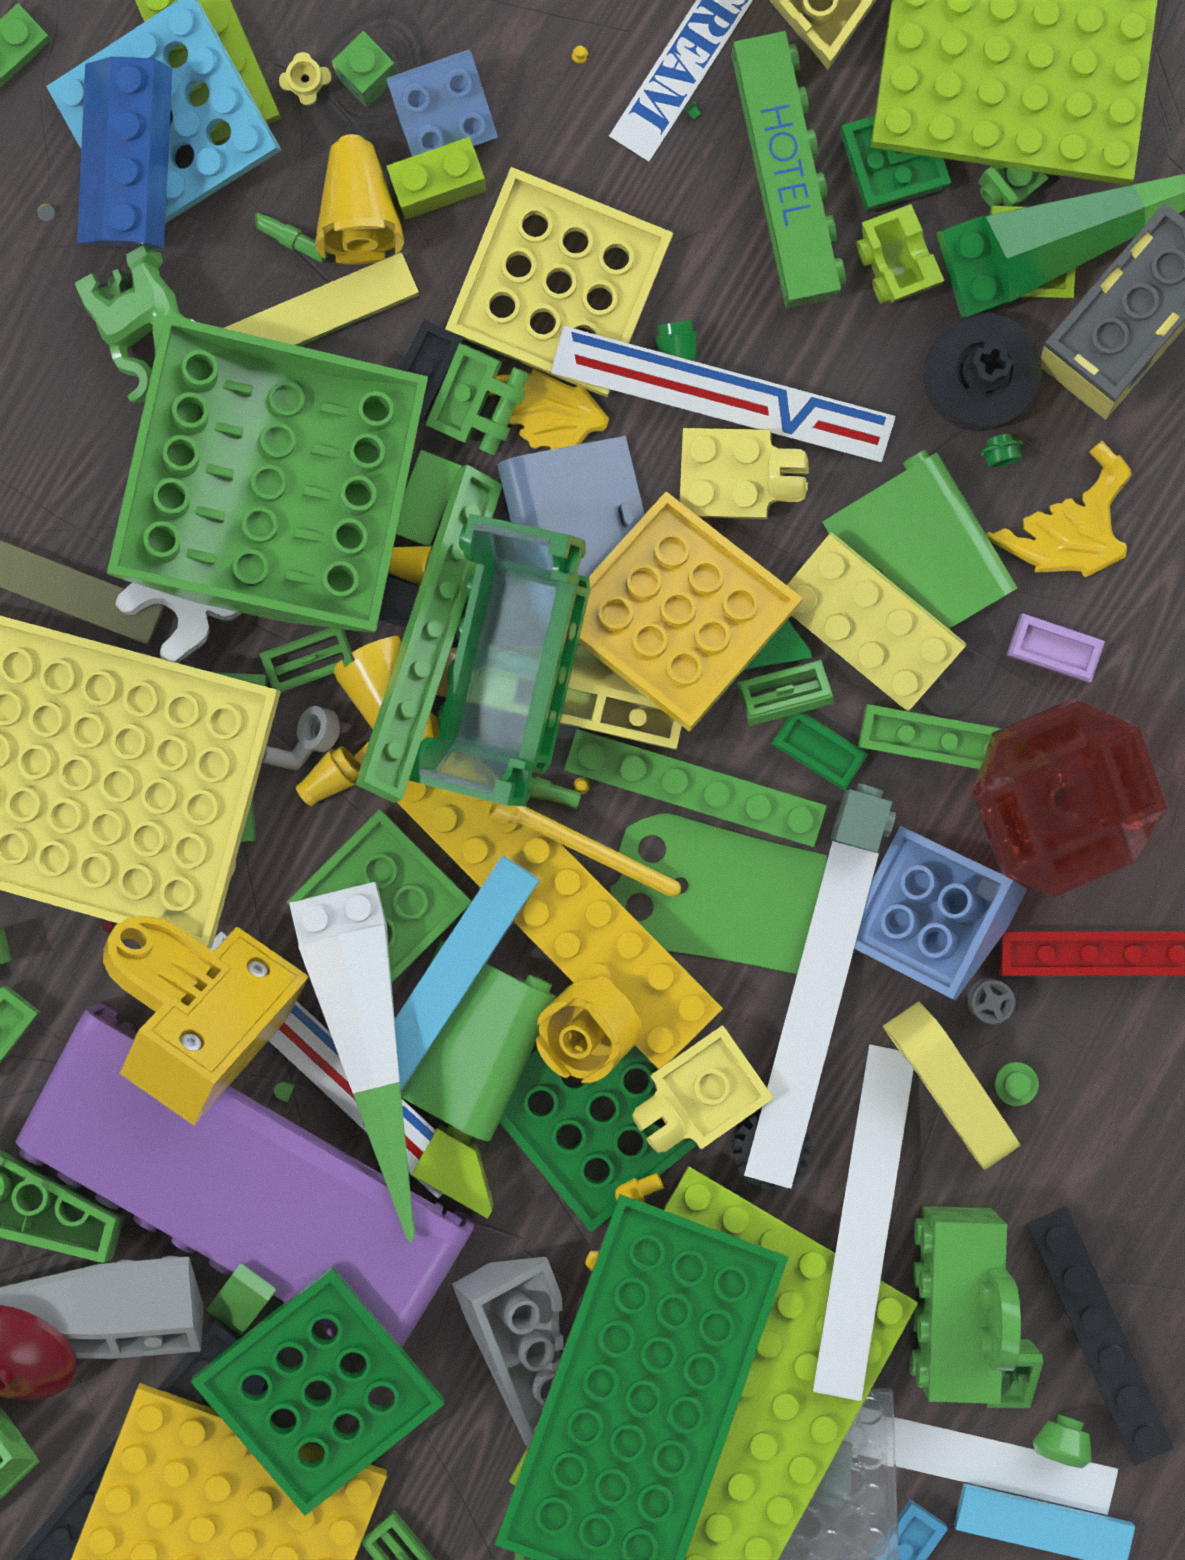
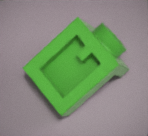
(1009, 186)

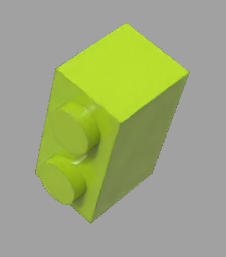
(437, 178)

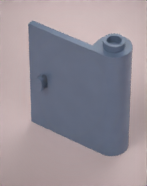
(576, 494)

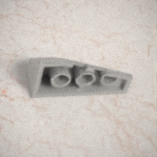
(517, 1328)

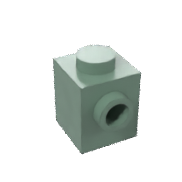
(863, 818)

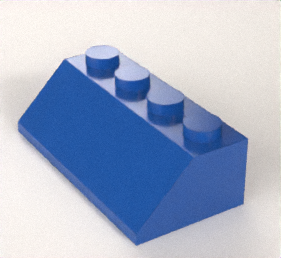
(124, 152)

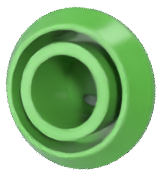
(1064, 1442)

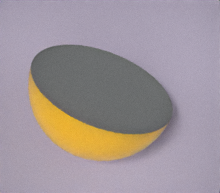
(46, 212)

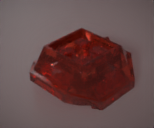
(1107, 806)

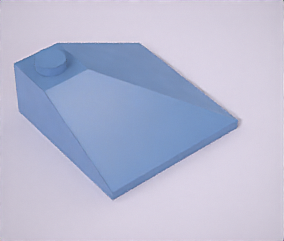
(935, 913)

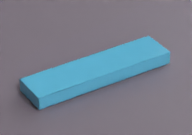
(1042, 1525)

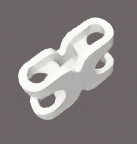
(192, 618)

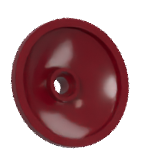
(33, 1357)

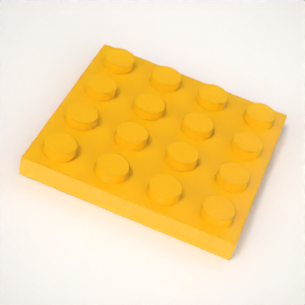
(681, 611)

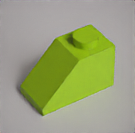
(456, 1169)

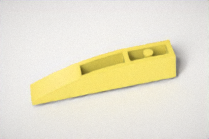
(605, 704)

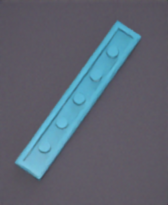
(460, 962)

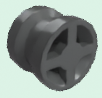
(995, 1007)

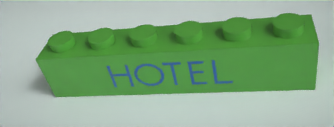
(786, 169)

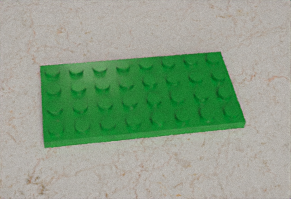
(642, 1391)

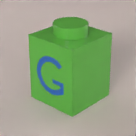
(364, 69)

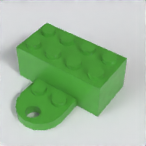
(966, 1306)

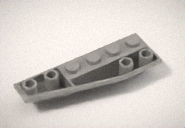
(118, 1307)

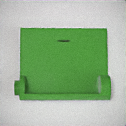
(926, 541)
(480, 1052)

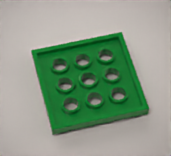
(565, 1166)
(345, 1454)

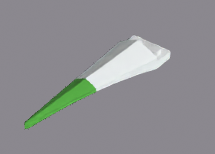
(349, 967)

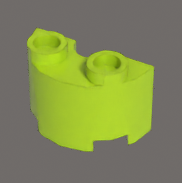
(898, 255)

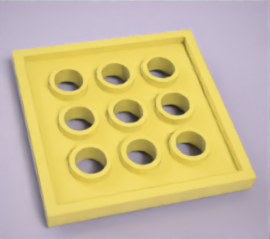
(564, 212)

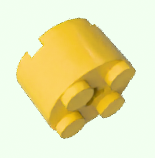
(587, 1030)

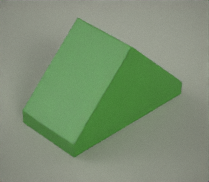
(1020, 1385)

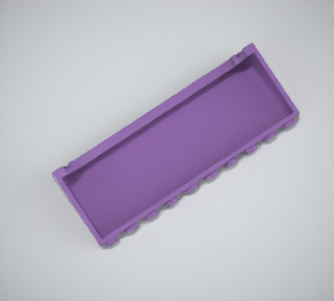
(236, 1183)

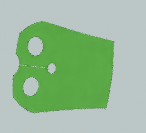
(743, 894)

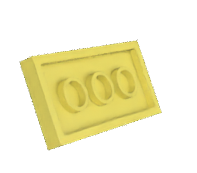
(872, 622)

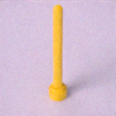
(584, 845)

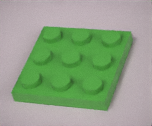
(413, 890)

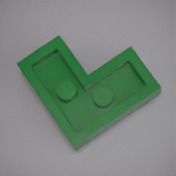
(887, 176)

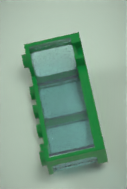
(508, 662)

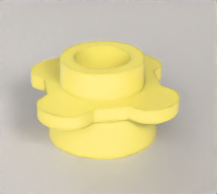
(300, 66)

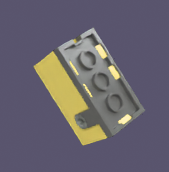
(1123, 318)

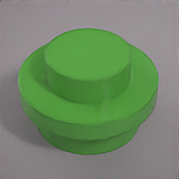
(1016, 1083)

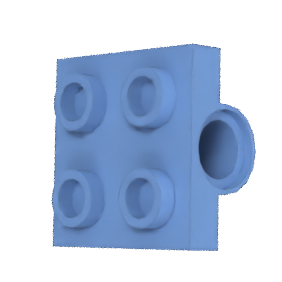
(442, 104)

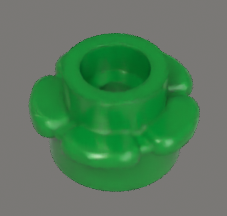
(1002, 451)

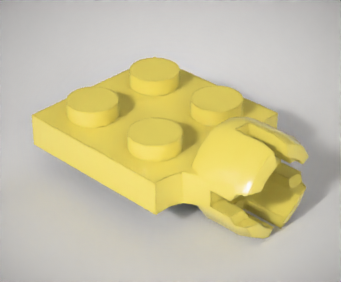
(738, 473)
(702, 1094)

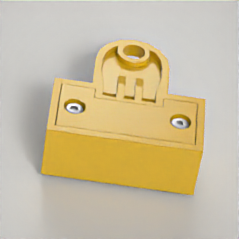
(208, 1008)

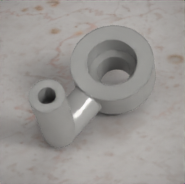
(316, 731)

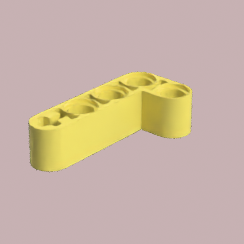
(952, 1084)

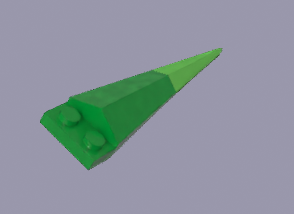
(1023, 248)

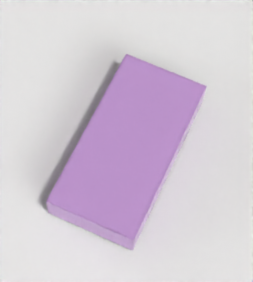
(1055, 648)

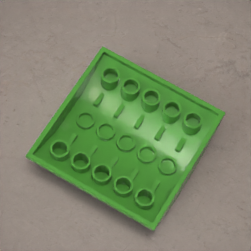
(267, 477)

